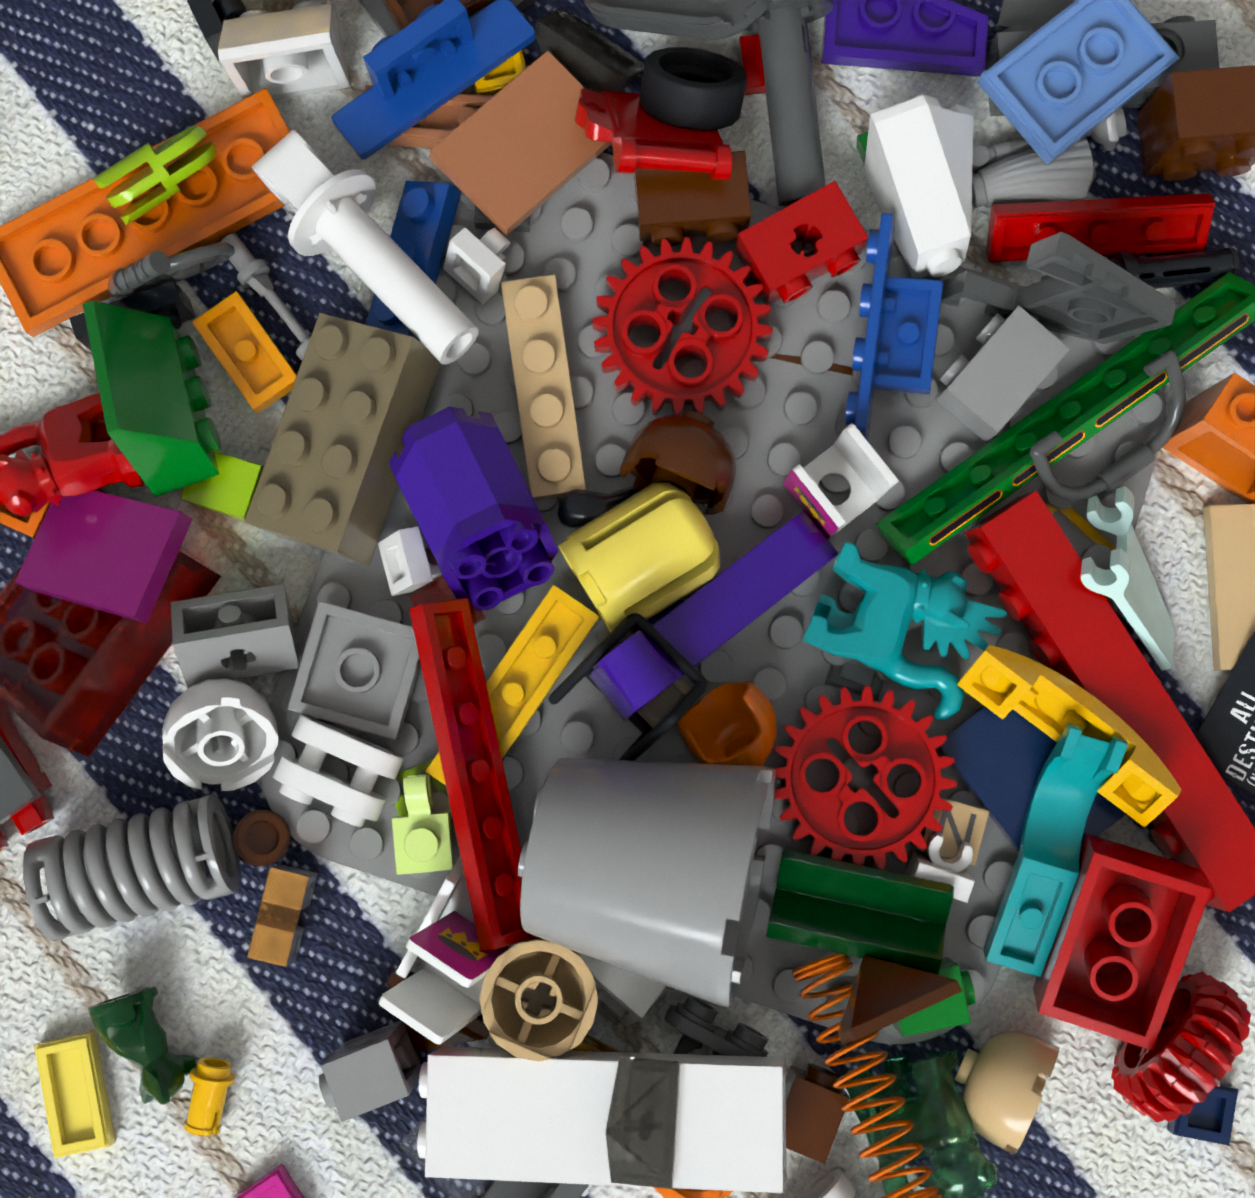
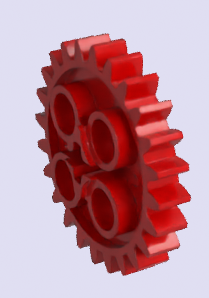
(640, 304)
(901, 743)

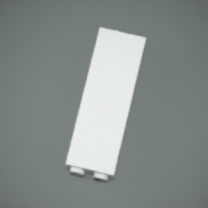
(550, 1117)

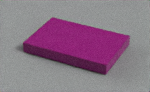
(105, 553)

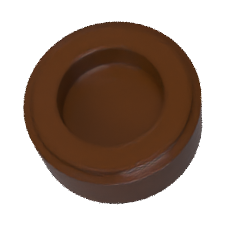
(260, 838)

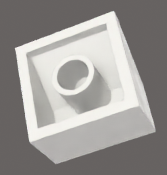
(285, 51)

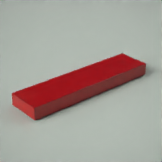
(1103, 225)

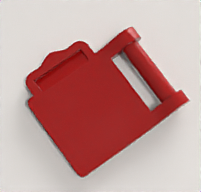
(647, 142)

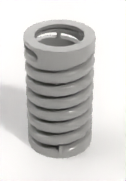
(131, 868)

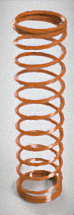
(838, 964)

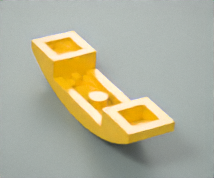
(1051, 701)

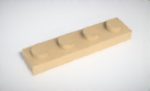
(543, 386)

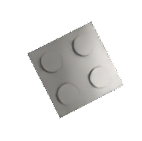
(357, 671)

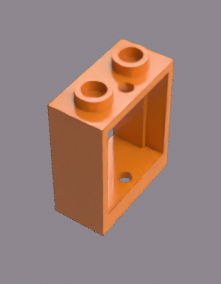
(1220, 436)

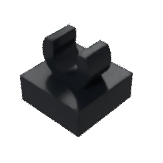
(211, 16)

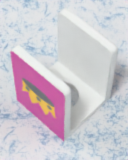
(854, 461)
(448, 988)

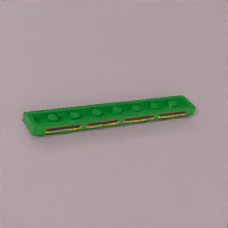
(1074, 413)

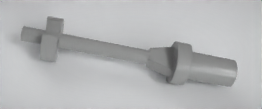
(255, 274)

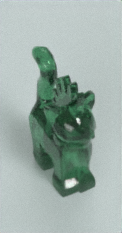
(939, 1126)

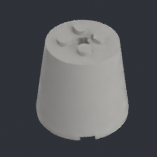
(650, 867)

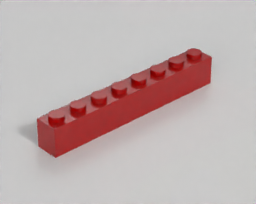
(1090, 646)

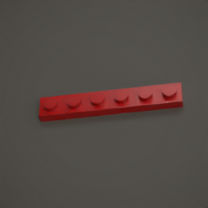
(472, 768)

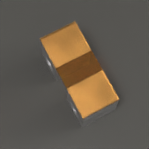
(276, 929)

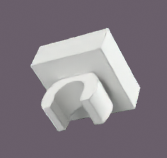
(477, 262)
(406, 561)
(944, 870)

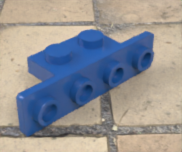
(428, 67)
(899, 331)

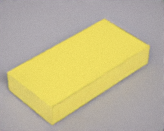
(74, 1094)

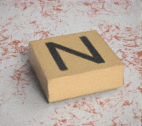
(959, 825)

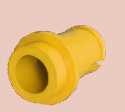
(208, 1095)

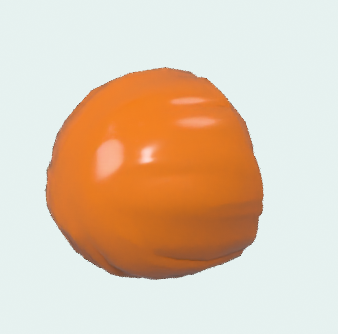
(730, 726)

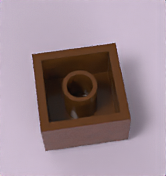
(1200, 124)

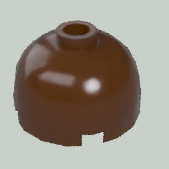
(686, 454)

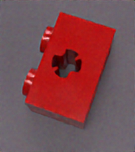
(817, 219)

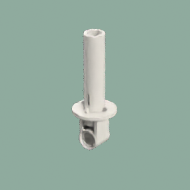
(334, 215)

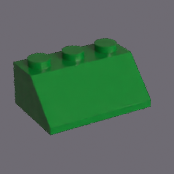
(152, 396)

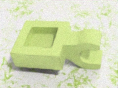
(423, 836)

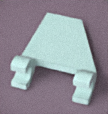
(1130, 578)

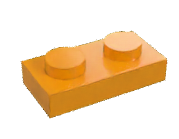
(246, 352)

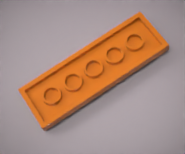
(77, 241)

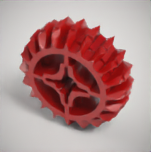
(1190, 1054)

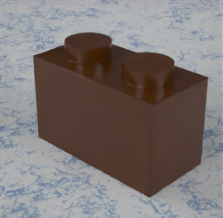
(692, 204)

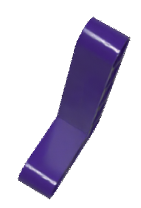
(714, 614)

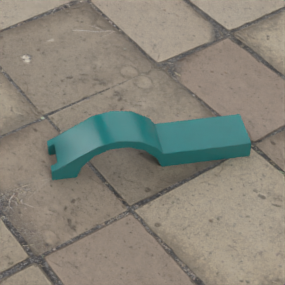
(1050, 850)

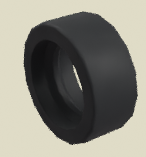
(692, 88)

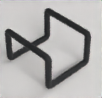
(649, 735)

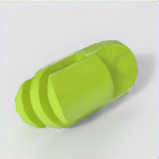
(155, 172)

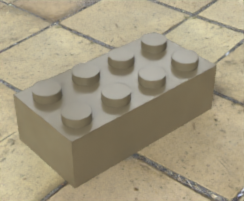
(333, 448)

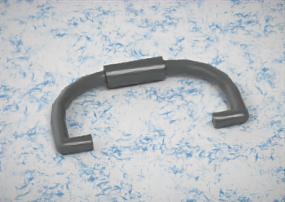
(1132, 461)

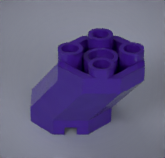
(473, 507)

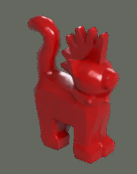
(74, 458)

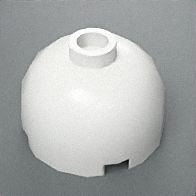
(219, 735)

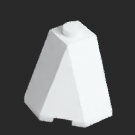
(923, 175)

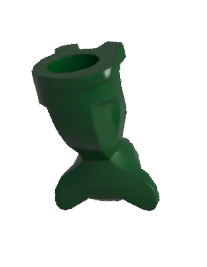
(134, 1033)

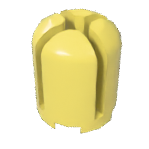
(643, 554)

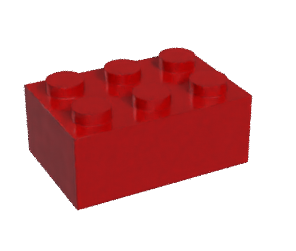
(1122, 942)

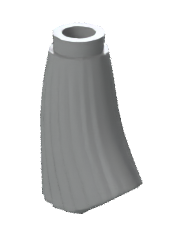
(1029, 180)

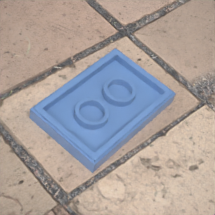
(1076, 73)

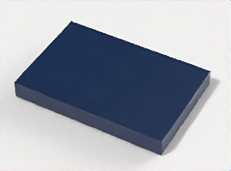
(1002, 765)

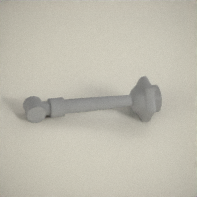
(1105, 134)

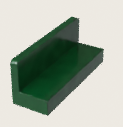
(860, 911)

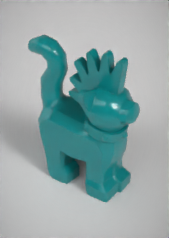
(882, 618)

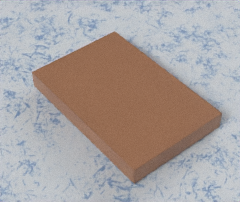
(519, 145)

